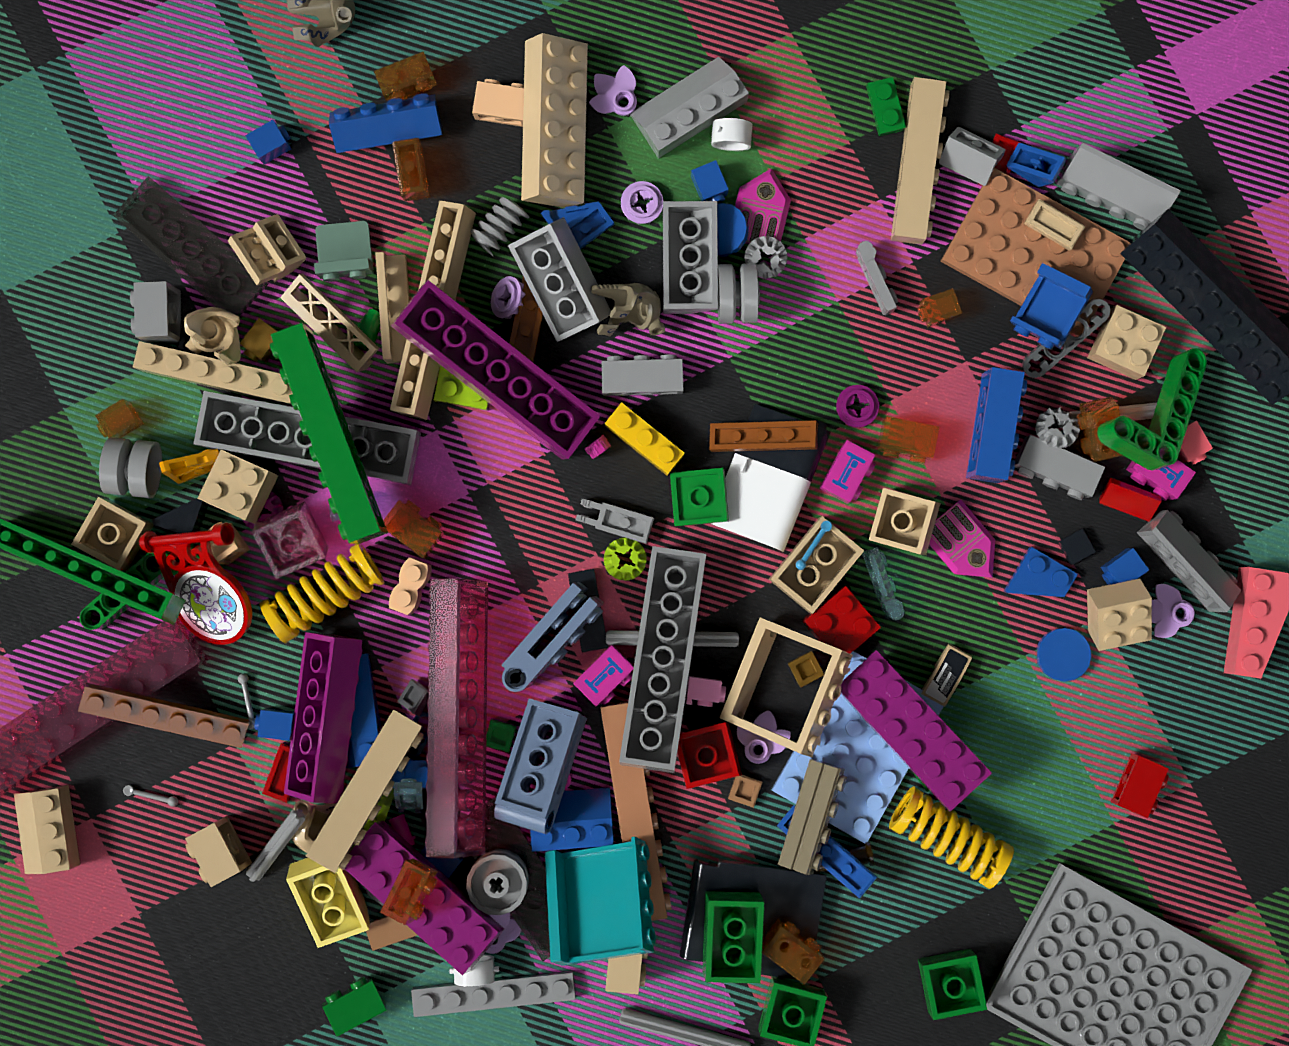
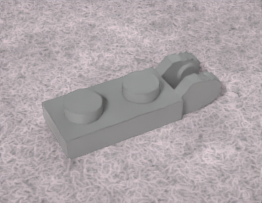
(875, 276)
(618, 521)

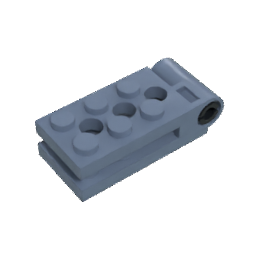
(531, 662)
(539, 808)

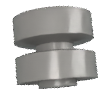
(130, 467)

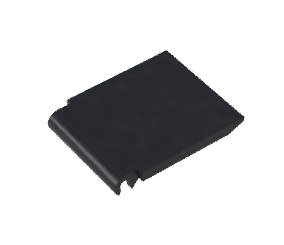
(785, 894)

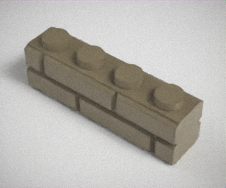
(811, 817)

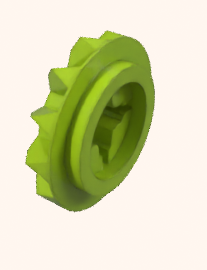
(637, 556)

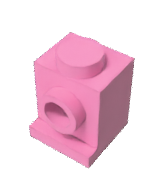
(705, 691)

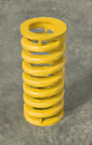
(370, 575)
(999, 863)

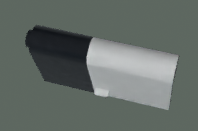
(770, 486)

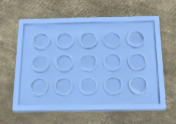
(868, 762)

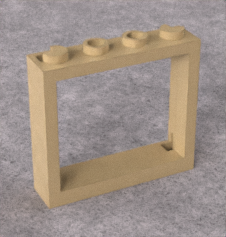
(749, 675)

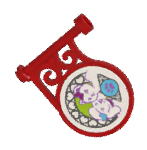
(215, 600)

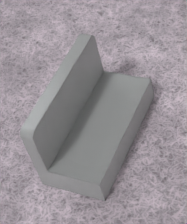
(971, 155)

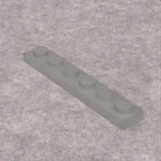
(499, 994)

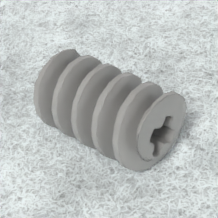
(498, 224)

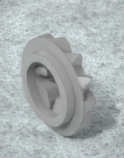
(770, 246)
(1054, 437)

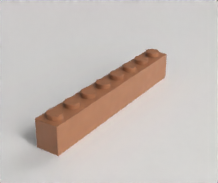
(633, 804)

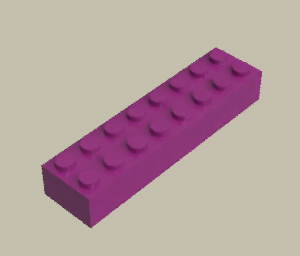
(495, 370)

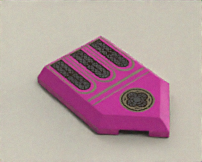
(764, 206)
(963, 542)

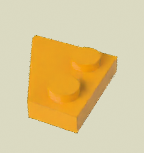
(189, 466)

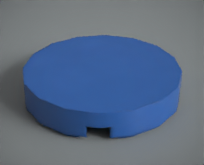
(731, 229)
(1063, 654)

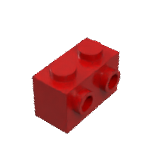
(1140, 785)

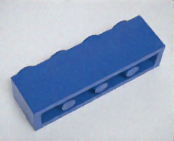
(385, 123)

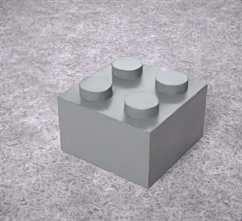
(156, 312)

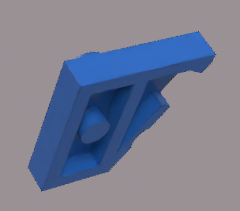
(584, 221)
(1040, 576)

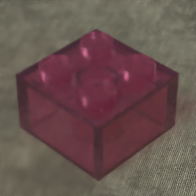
(290, 540)

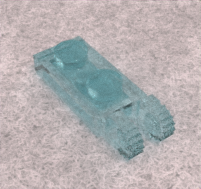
(883, 585)
(408, 795)

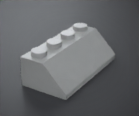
(690, 106)
(1115, 186)
(690, 257)
(559, 279)
(1190, 562)

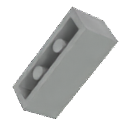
(642, 376)
(1058, 468)

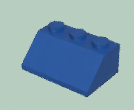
(580, 822)

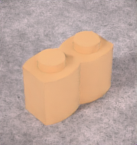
(412, 579)

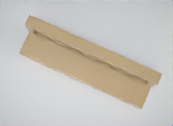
(393, 298)
(326, 327)

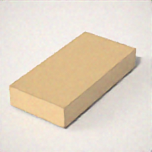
(1054, 224)

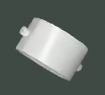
(731, 134)
(481, 974)

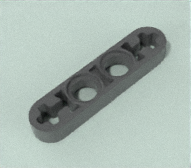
(1071, 341)

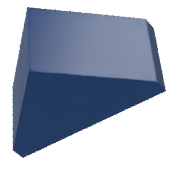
(1035, 164)

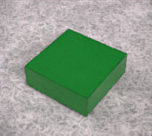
(500, 735)

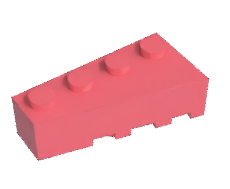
(1256, 620)

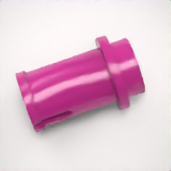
(401, 827)

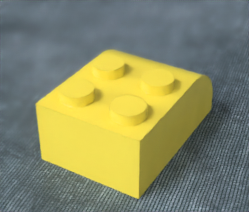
(328, 901)

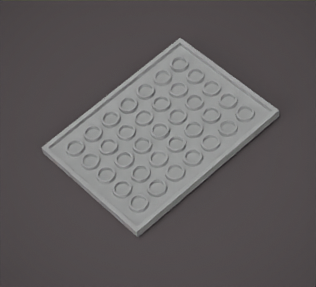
(1112, 974)

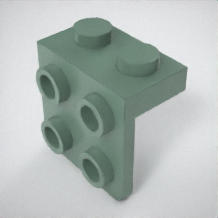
(343, 251)

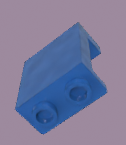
(1052, 307)

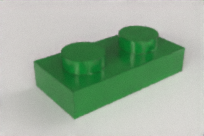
(885, 106)

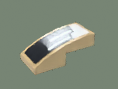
(946, 675)

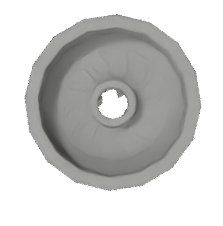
(739, 293)
(495, 898)

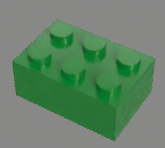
(733, 937)

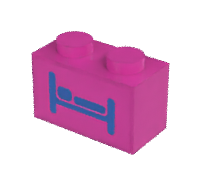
(847, 472)
(1166, 482)
(604, 676)

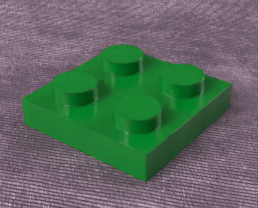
(699, 497)

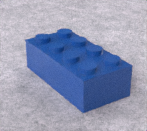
(995, 425)

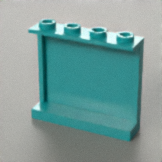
(599, 903)

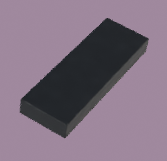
(595, 633)

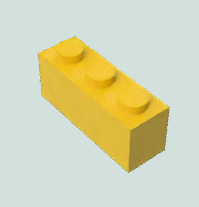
(644, 439)

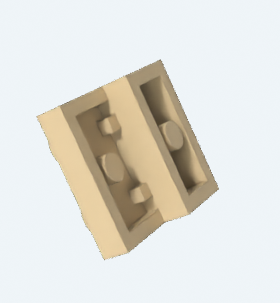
(267, 250)

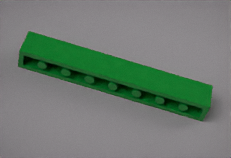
(90, 572)

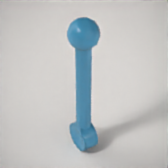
(825, 527)

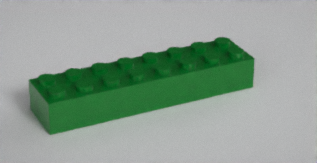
(328, 433)

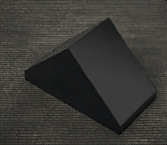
(183, 518)

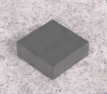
(414, 697)

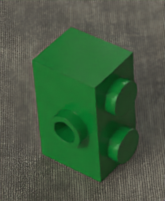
(353, 1006)

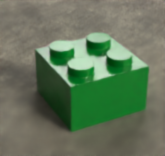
(952, 984)
(792, 1012)

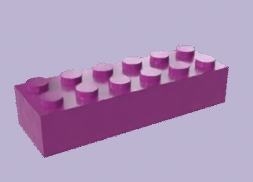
(323, 717)
(913, 731)
(449, 918)

